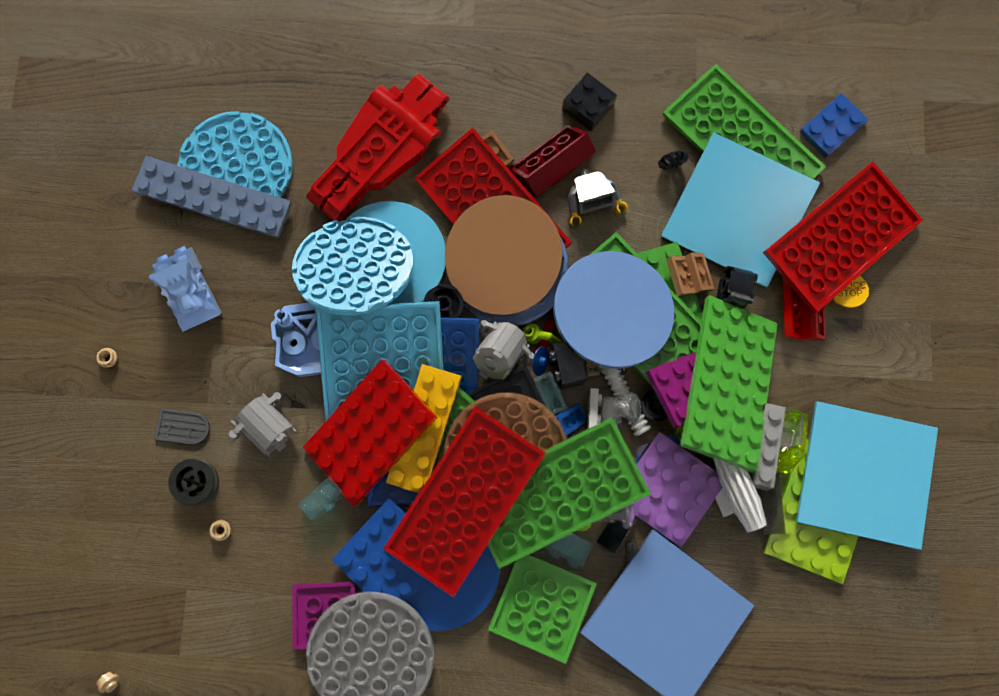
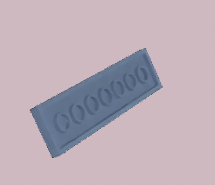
(212, 197)

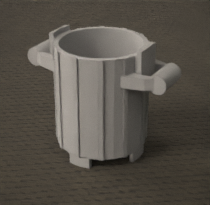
(501, 349)
(263, 424)

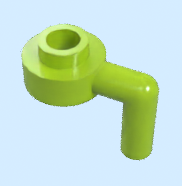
(537, 334)

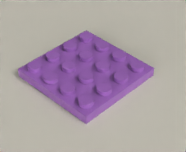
(679, 489)

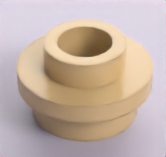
(101, 355)
(214, 530)
(107, 682)

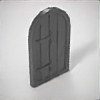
(181, 426)

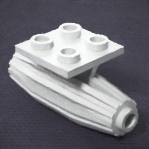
(739, 496)

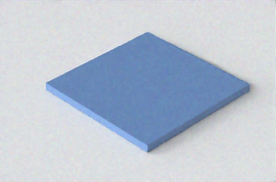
(667, 618)

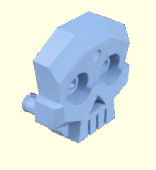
(287, 327)

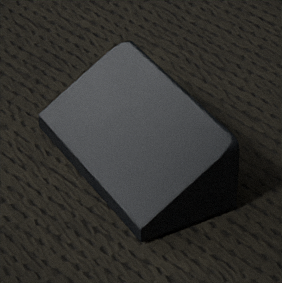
(613, 535)

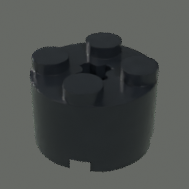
(737, 286)
(447, 294)

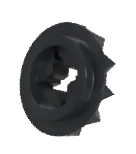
(673, 160)
(646, 405)

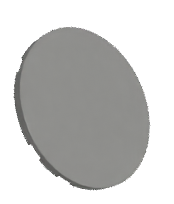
(370, 648)

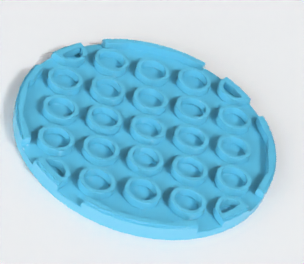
(241, 151)
(425, 243)
(352, 266)

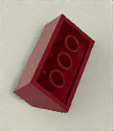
(553, 159)

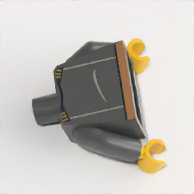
(593, 193)

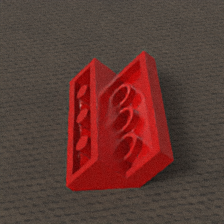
(799, 320)

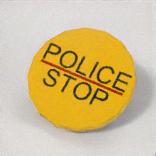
(854, 294)

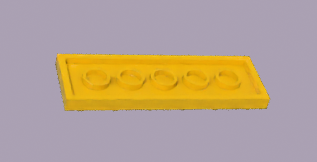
(438, 392)

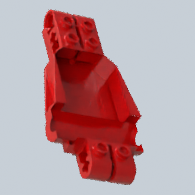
(379, 145)

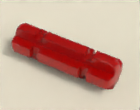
(548, 327)

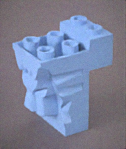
(185, 288)

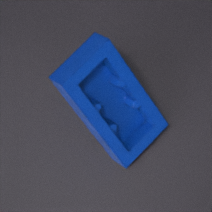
(572, 418)

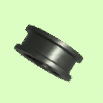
(187, 495)

